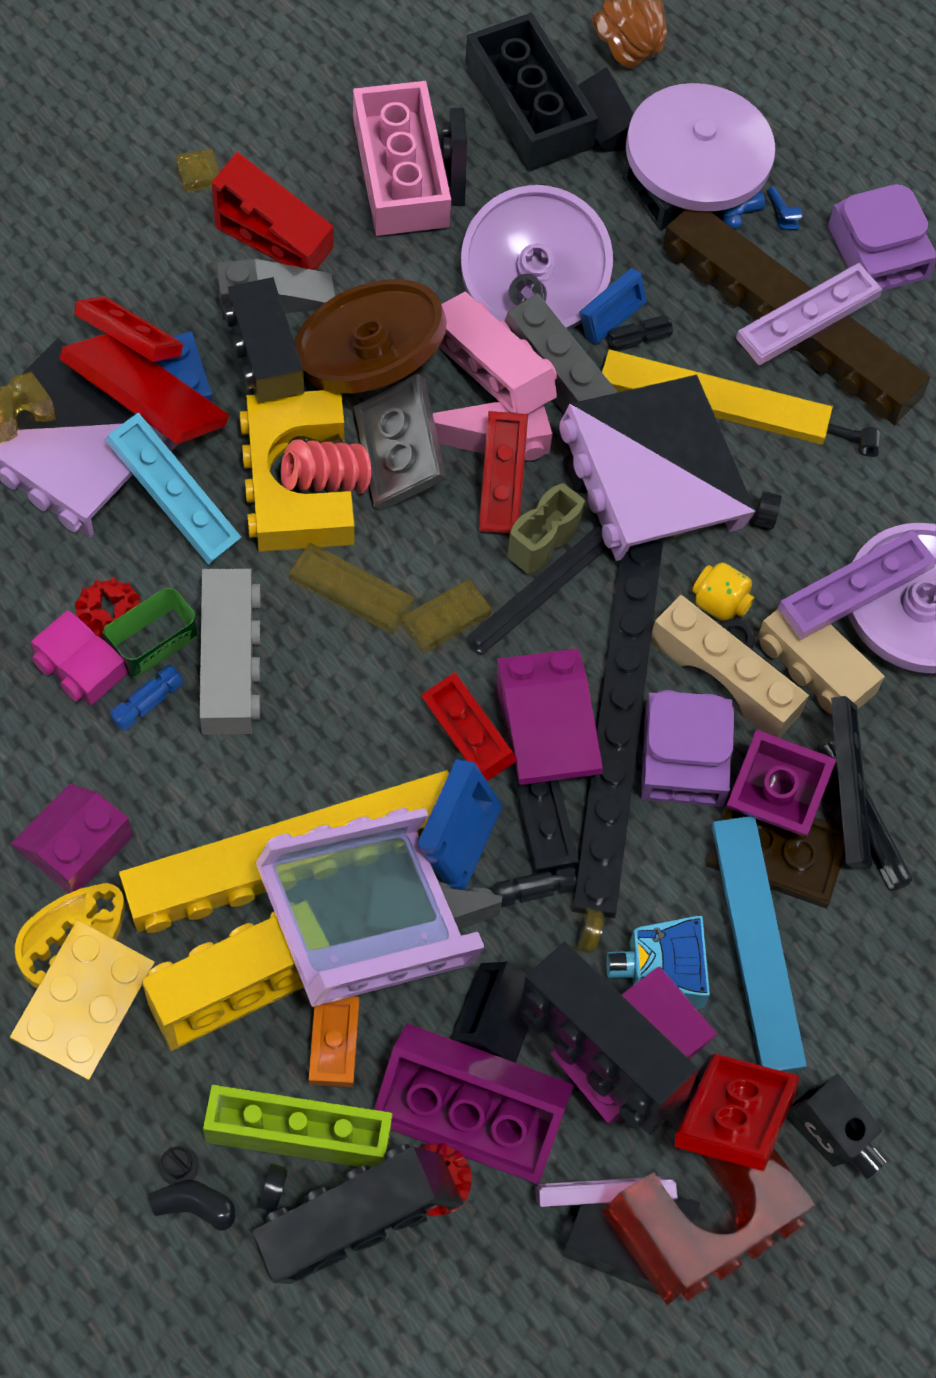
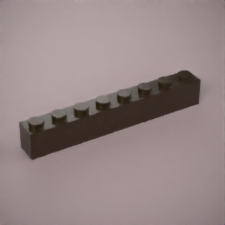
(761, 285)

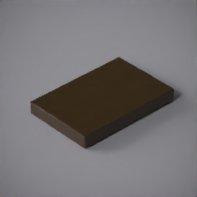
(795, 863)

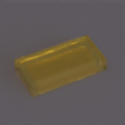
(446, 616)

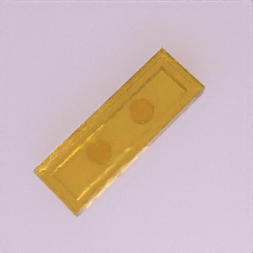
(351, 588)

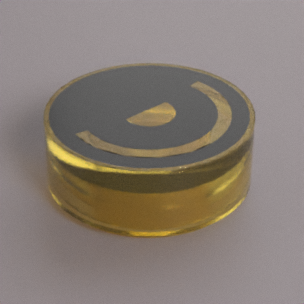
(592, 925)

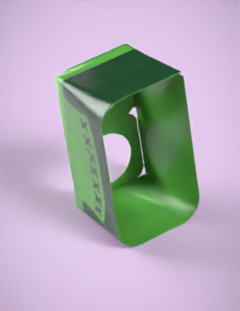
(144, 615)

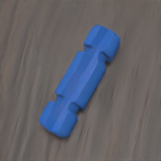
(146, 697)

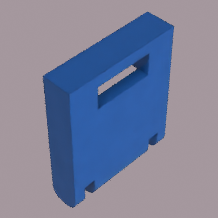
(460, 824)

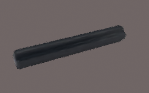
(882, 845)

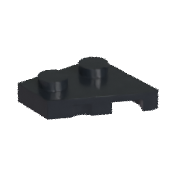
(455, 150)

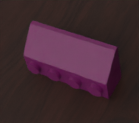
(473, 1102)

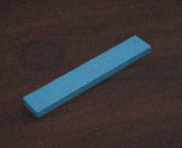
(758, 945)

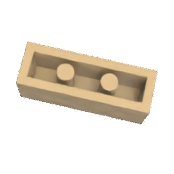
(821, 662)

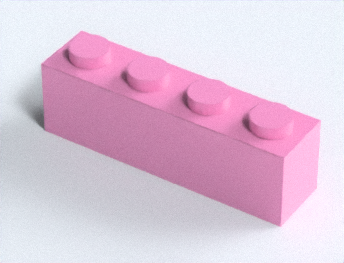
(496, 356)

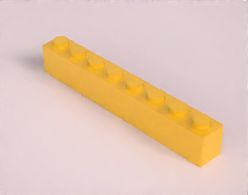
(227, 871)

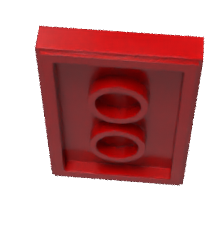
(737, 1112)

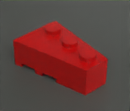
(268, 216)

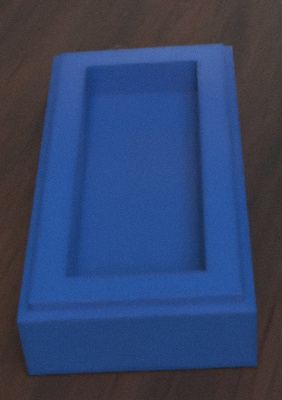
(613, 306)

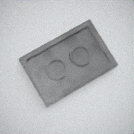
(400, 442)

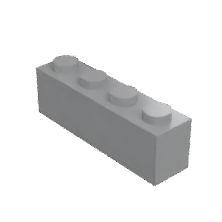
(227, 651)

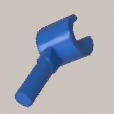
(786, 216)

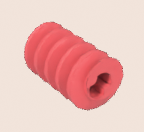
(326, 465)

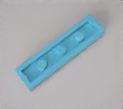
(173, 488)

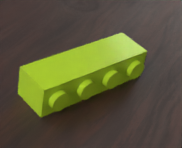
(296, 1127)

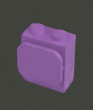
(884, 235)
(687, 748)

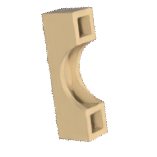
(761, 691)

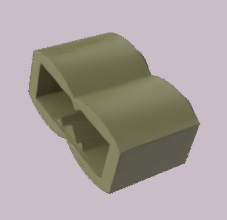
(545, 528)

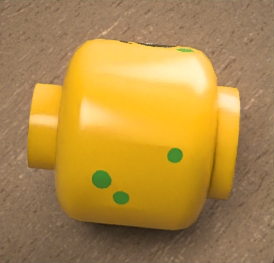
(723, 592)

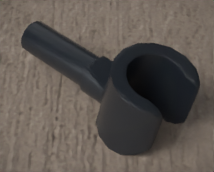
(868, 438)

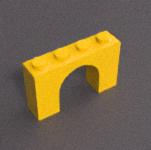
(283, 516)

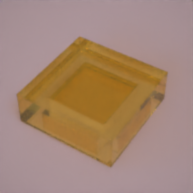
(197, 169)

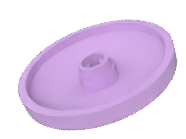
(700, 147)
(542, 235)
(903, 621)

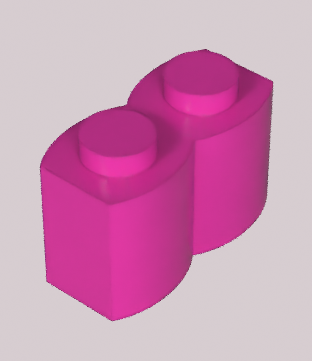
(78, 658)

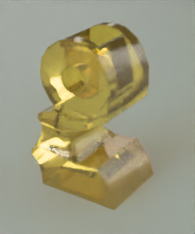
(20, 394)

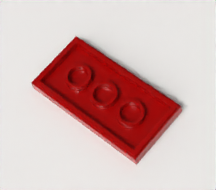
(144, 388)

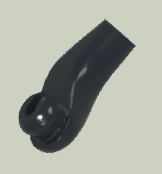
(196, 1199)

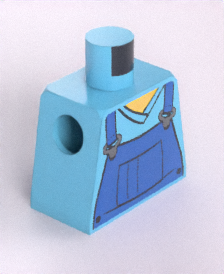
(673, 946)

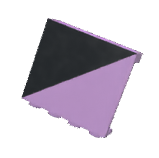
(66, 460)
(655, 463)

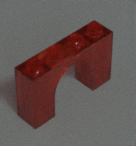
(681, 1255)

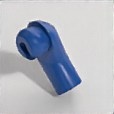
(732, 215)

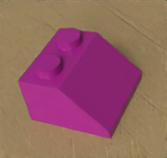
(781, 783)
(74, 837)

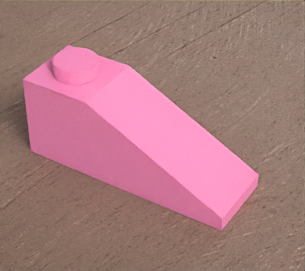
(468, 429)

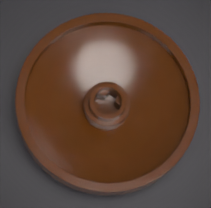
(370, 336)

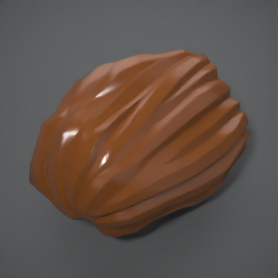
(632, 29)

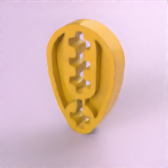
(50, 924)

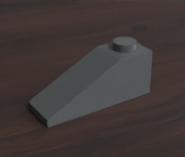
(297, 286)

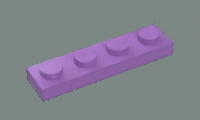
(856, 584)

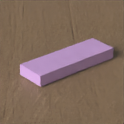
(590, 1191)

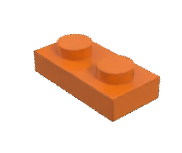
(334, 1043)

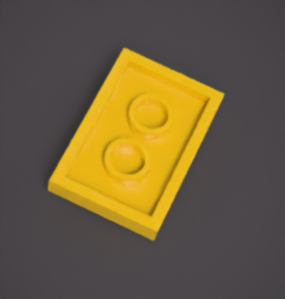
(82, 1000)

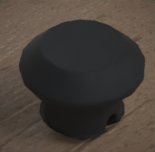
(178, 1164)

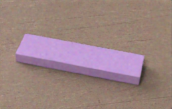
(808, 314)

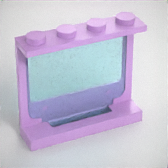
(362, 907)

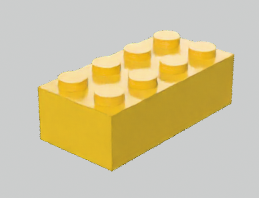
(221, 982)

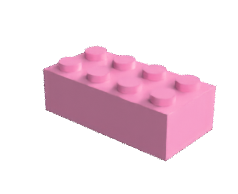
(401, 158)

